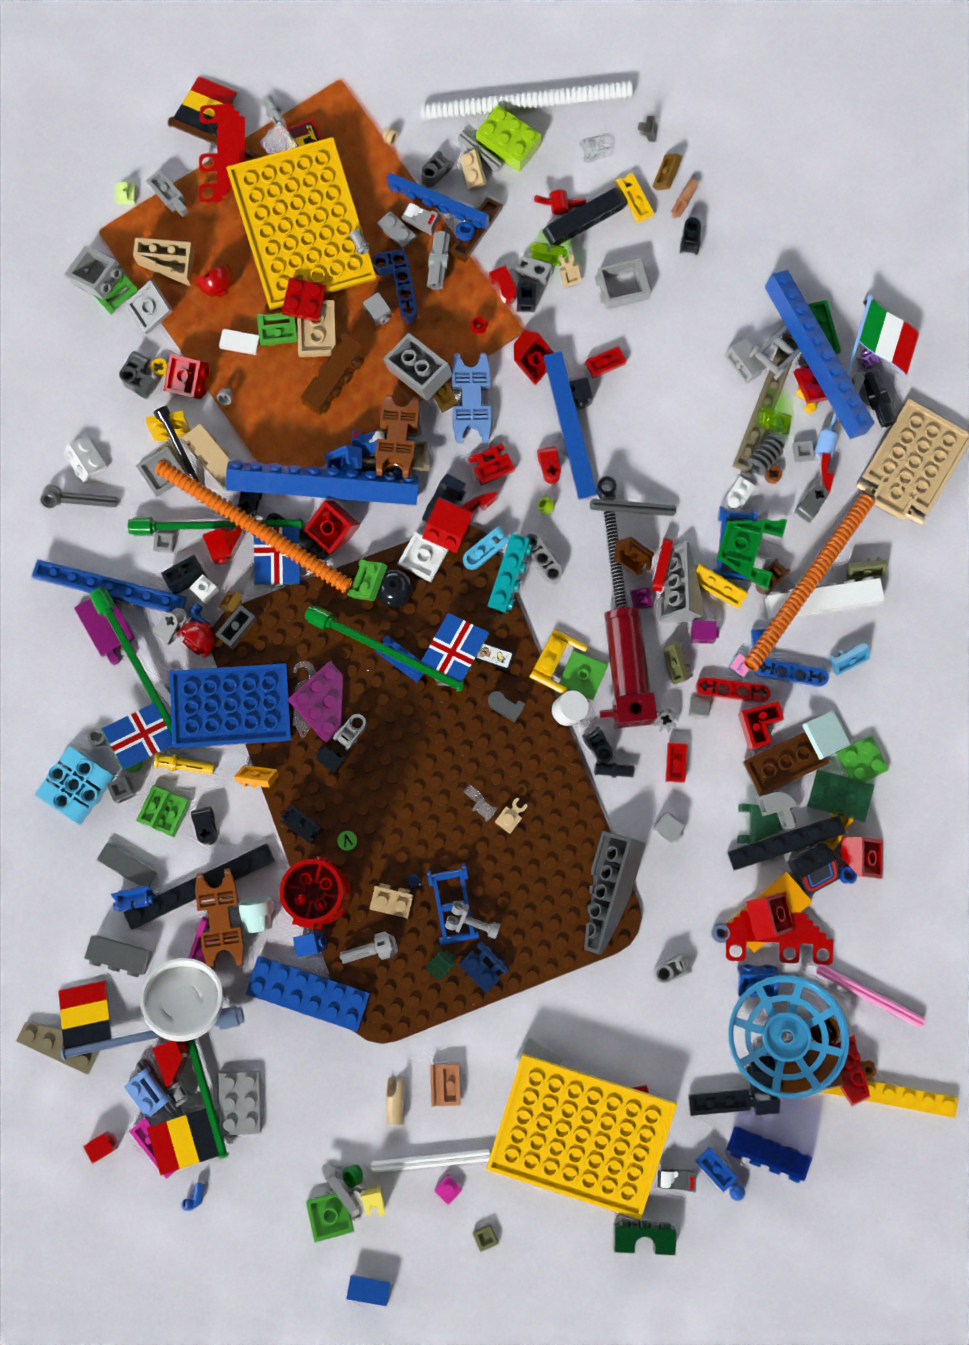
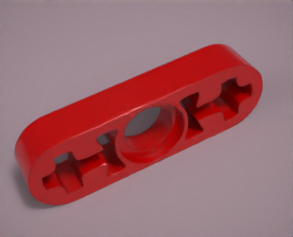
(662, 564)

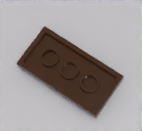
(783, 764)

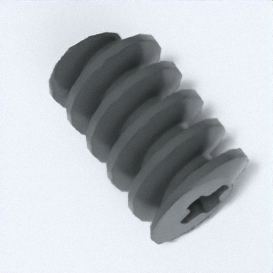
(766, 454)

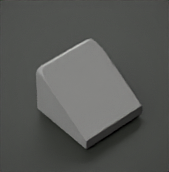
(699, 707)

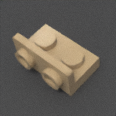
(391, 901)

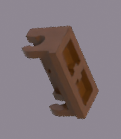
(633, 555)

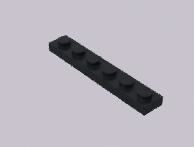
(786, 842)

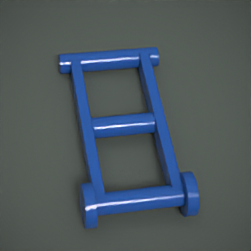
(722, 515)
(432, 879)

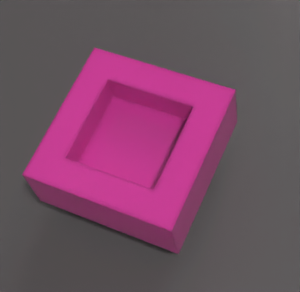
(448, 1189)

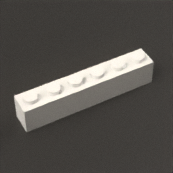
(832, 597)

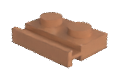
(445, 1085)

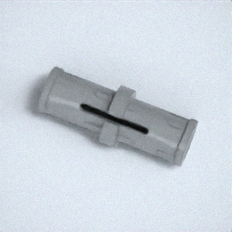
(272, 110)

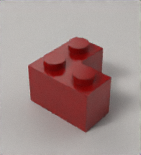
(755, 723)

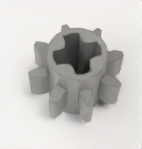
(670, 719)

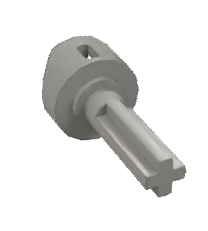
(383, 945)

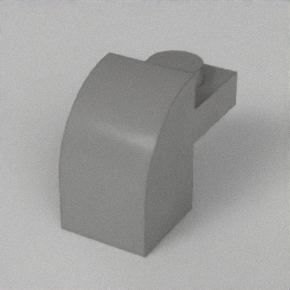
(779, 803)

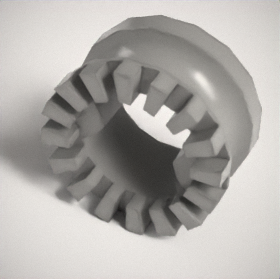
(95, 742)

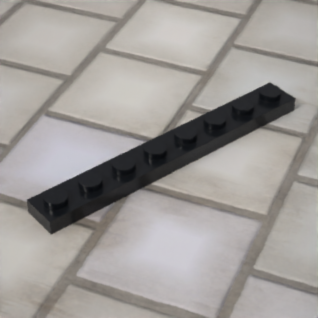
(185, 892)

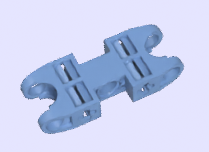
(471, 413)

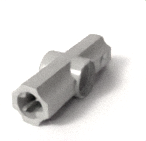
(438, 260)

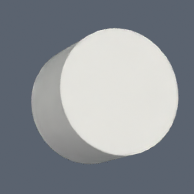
(570, 708)

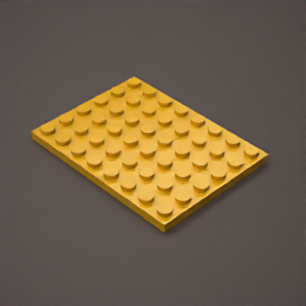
(300, 219)
(581, 1136)

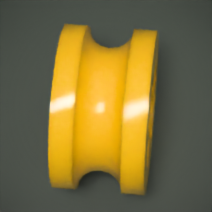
(160, 373)

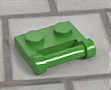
(120, 285)
(276, 333)
(371, 582)

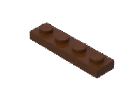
(463, 249)

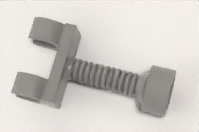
(459, 908)

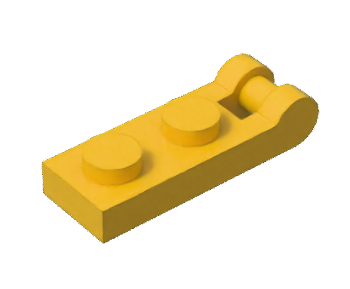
(635, 198)

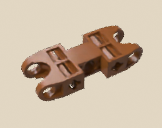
(397, 449)
(219, 919)

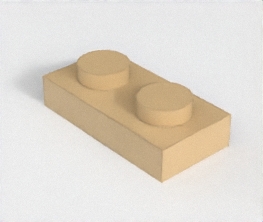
(473, 170)

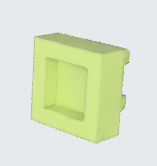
(125, 193)

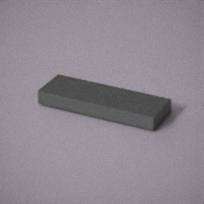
(126, 865)

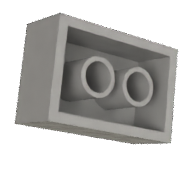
(417, 366)

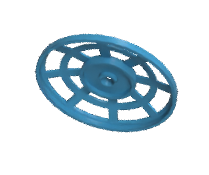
(799, 1032)

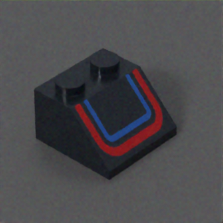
(815, 869)

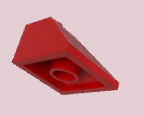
(529, 355)
(863, 856)

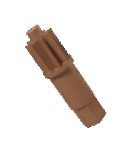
(685, 197)

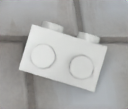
(84, 458)

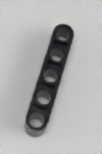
(585, 217)

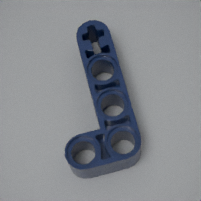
(402, 286)

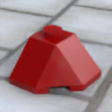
(223, 543)

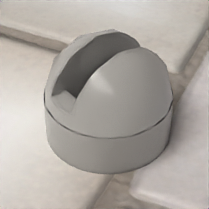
(221, 397)

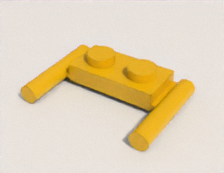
(551, 656)

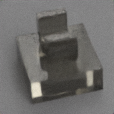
(649, 128)

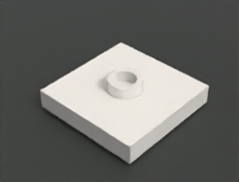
(422, 557)

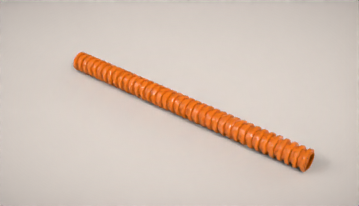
(252, 525)
(808, 582)

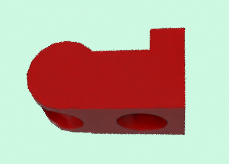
(505, 284)

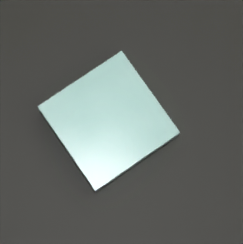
(826, 735)

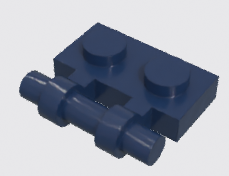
(480, 971)

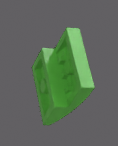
(163, 811)

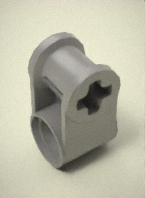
(170, 625)
(350, 732)
(675, 967)

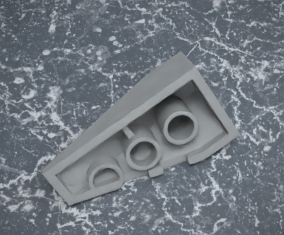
(681, 592)

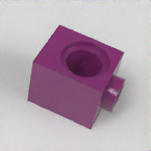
(704, 632)

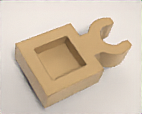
(570, 272)
(509, 817)

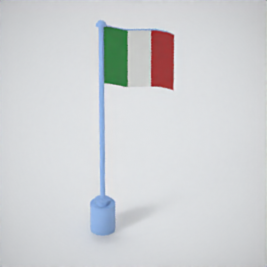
(884, 337)

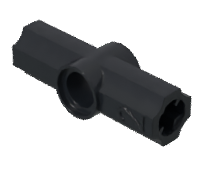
(879, 399)

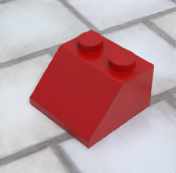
(448, 525)
(331, 526)
(770, 916)
(171, 1060)

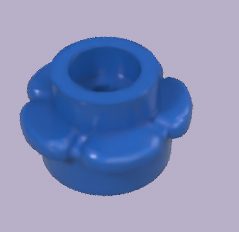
(847, 879)

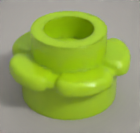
(546, 505)

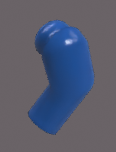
(195, 613)
(194, 1200)

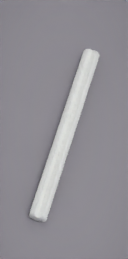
(430, 1161)

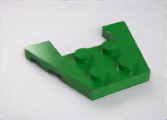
(741, 545)

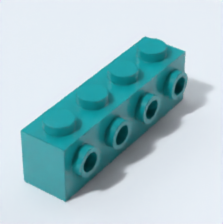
(509, 573)

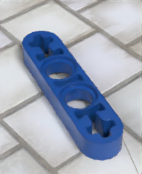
(791, 670)

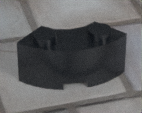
(448, 489)
(761, 1101)

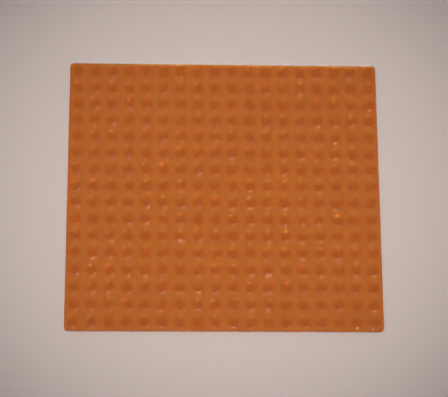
(269, 384)

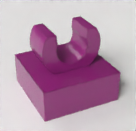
(641, 598)

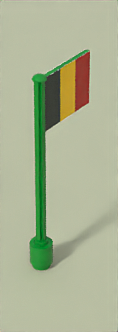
(190, 1136)

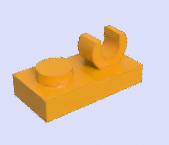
(256, 776)

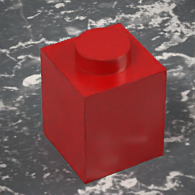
(101, 1146)

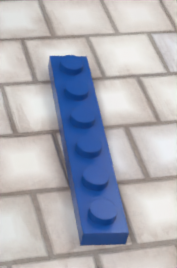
(439, 201)

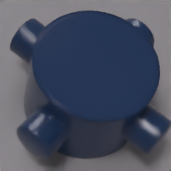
(413, 880)

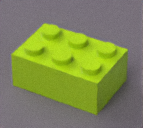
(508, 138)

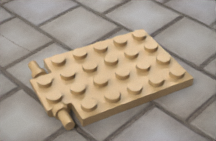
(914, 462)

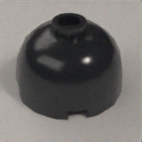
(395, 589)

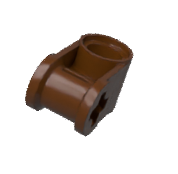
(778, 574)

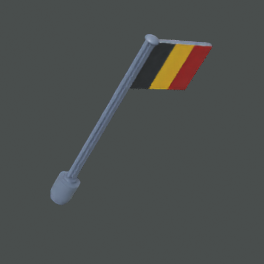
(88, 1023)

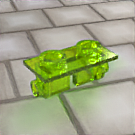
(540, 253)

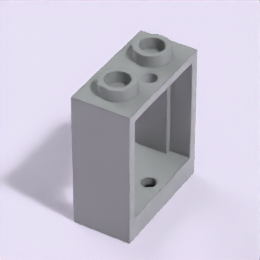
(82, 266)
(621, 268)

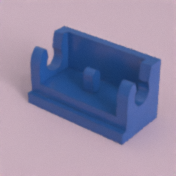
(345, 458)
(368, 1290)

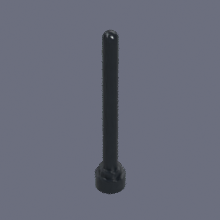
(163, 415)

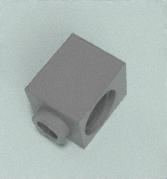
(377, 309)
(669, 828)

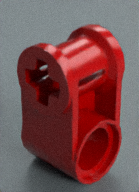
(549, 461)

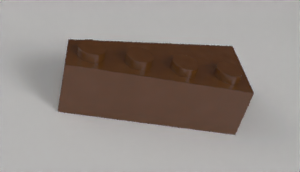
(333, 375)

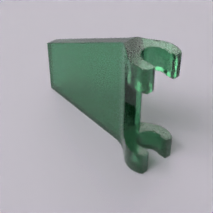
(760, 825)

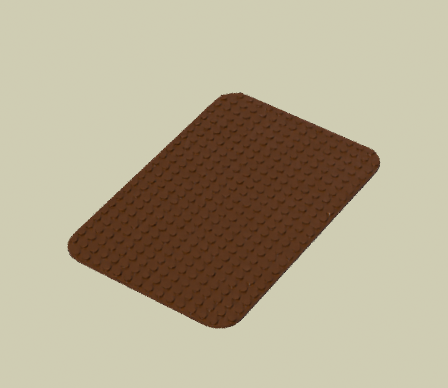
(408, 796)

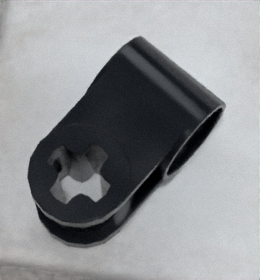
(690, 239)
(249, 499)
(598, 744)
(205, 822)

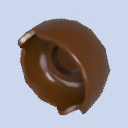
(832, 1028)

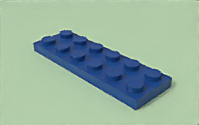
(308, 993)

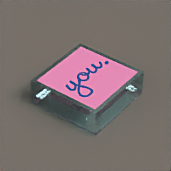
(738, 667)

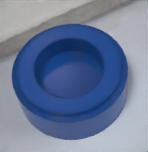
(465, 231)

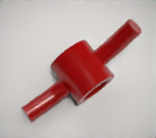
(559, 201)

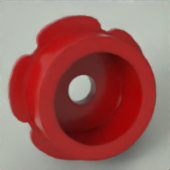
(478, 321)

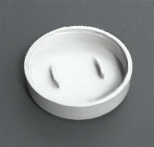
(181, 999)

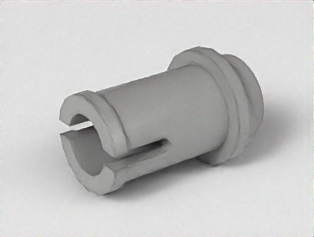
(359, 241)

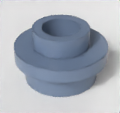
(714, 932)

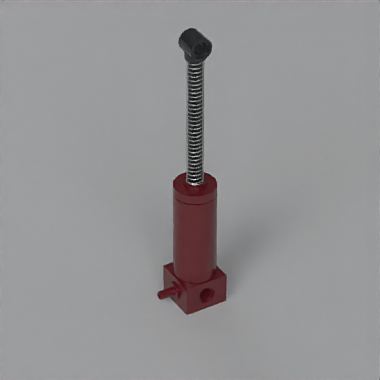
(624, 639)

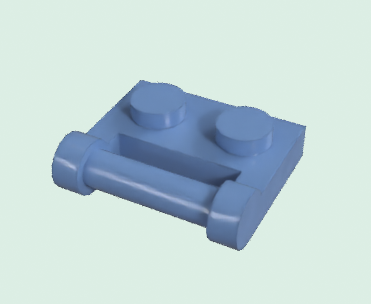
(147, 1093)

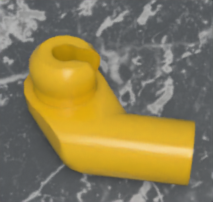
(809, 408)

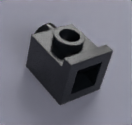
(526, 304)
(581, 392)
(330, 759)

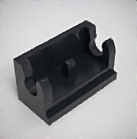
(183, 574)
(301, 824)

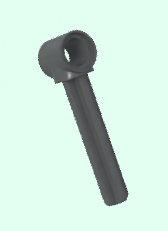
(74, 498)

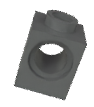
(121, 789)

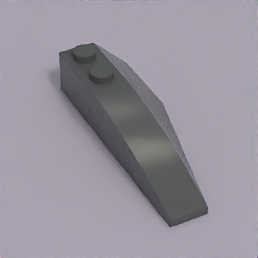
(613, 880)

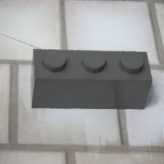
(117, 955)

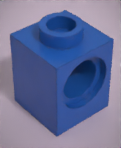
(309, 943)

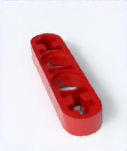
(732, 690)

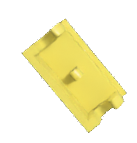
(371, 1198)

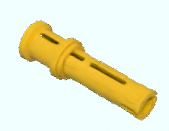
(173, 763)

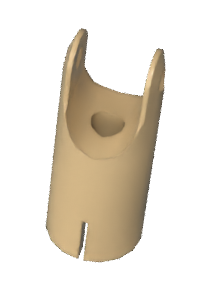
(395, 1102)

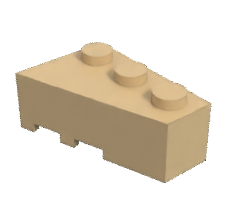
(166, 257)
(209, 454)

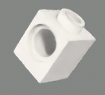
(204, 589)

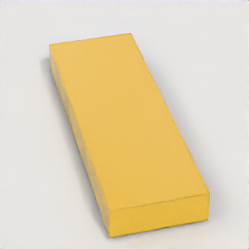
(720, 586)

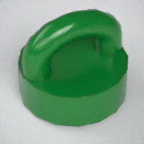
(352, 1175)

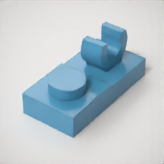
(852, 658)

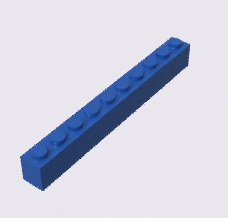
(819, 354)
(321, 482)

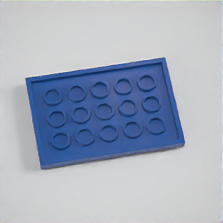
(229, 706)

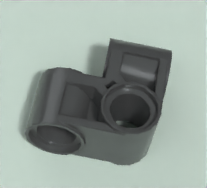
(140, 383)

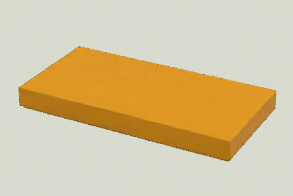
(796, 898)

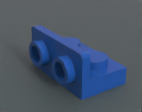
(750, 975)

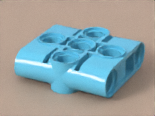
(76, 761)

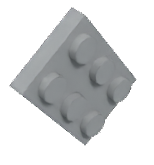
(240, 1103)

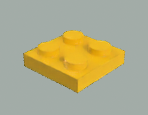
(158, 430)

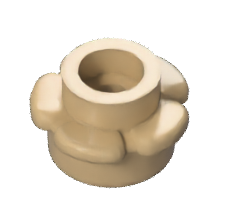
(390, 135)

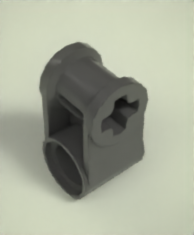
(438, 167)
(811, 505)

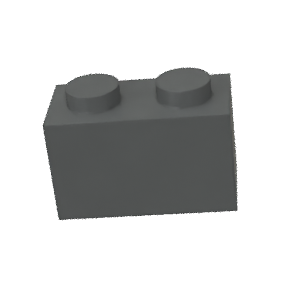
(236, 627)

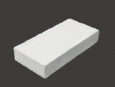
(239, 342)

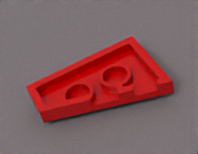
(853, 1077)

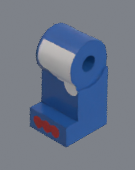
(367, 441)

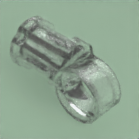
(481, 806)

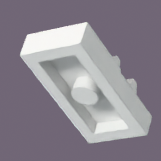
(738, 495)

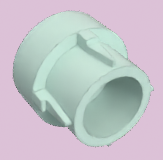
(256, 914)

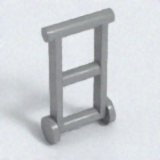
(758, 353)

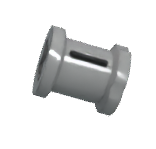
(179, 1093)

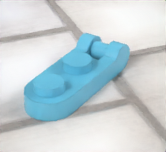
(485, 549)

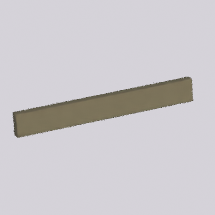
(767, 399)

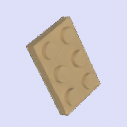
(318, 337)

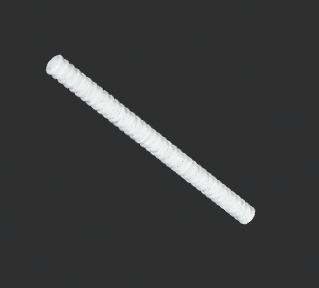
(527, 100)

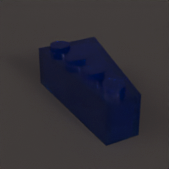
(770, 1154)

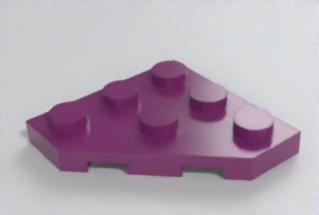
(321, 701)

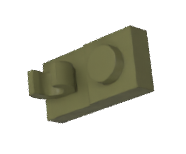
(867, 568)
(675, 663)

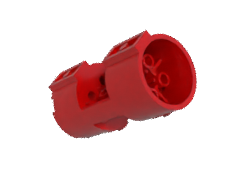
(307, 890)

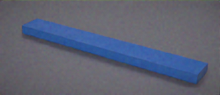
(570, 425)
(118, 589)

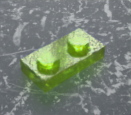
(773, 420)

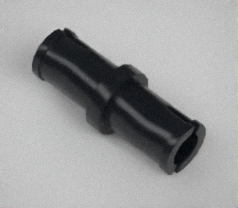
(614, 770)

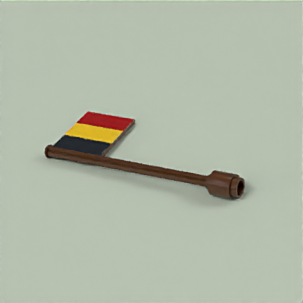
(188, 115)

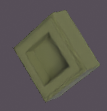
(485, 1237)

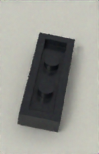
(719, 1102)

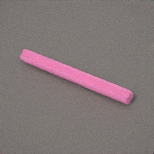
(870, 995)

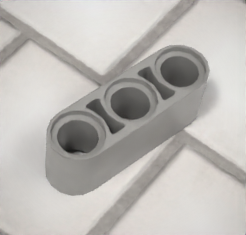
(544, 568)

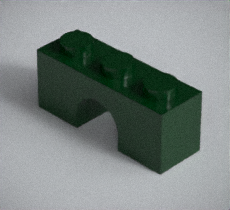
(626, 1235)

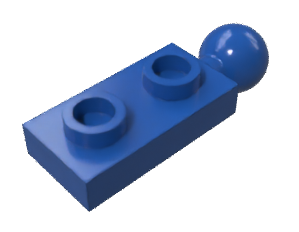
(720, 1174)

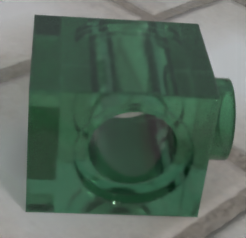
(441, 964)

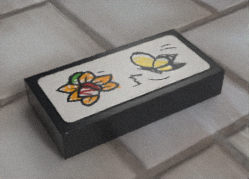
(495, 656)

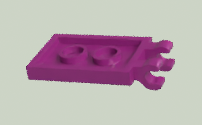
(101, 630)

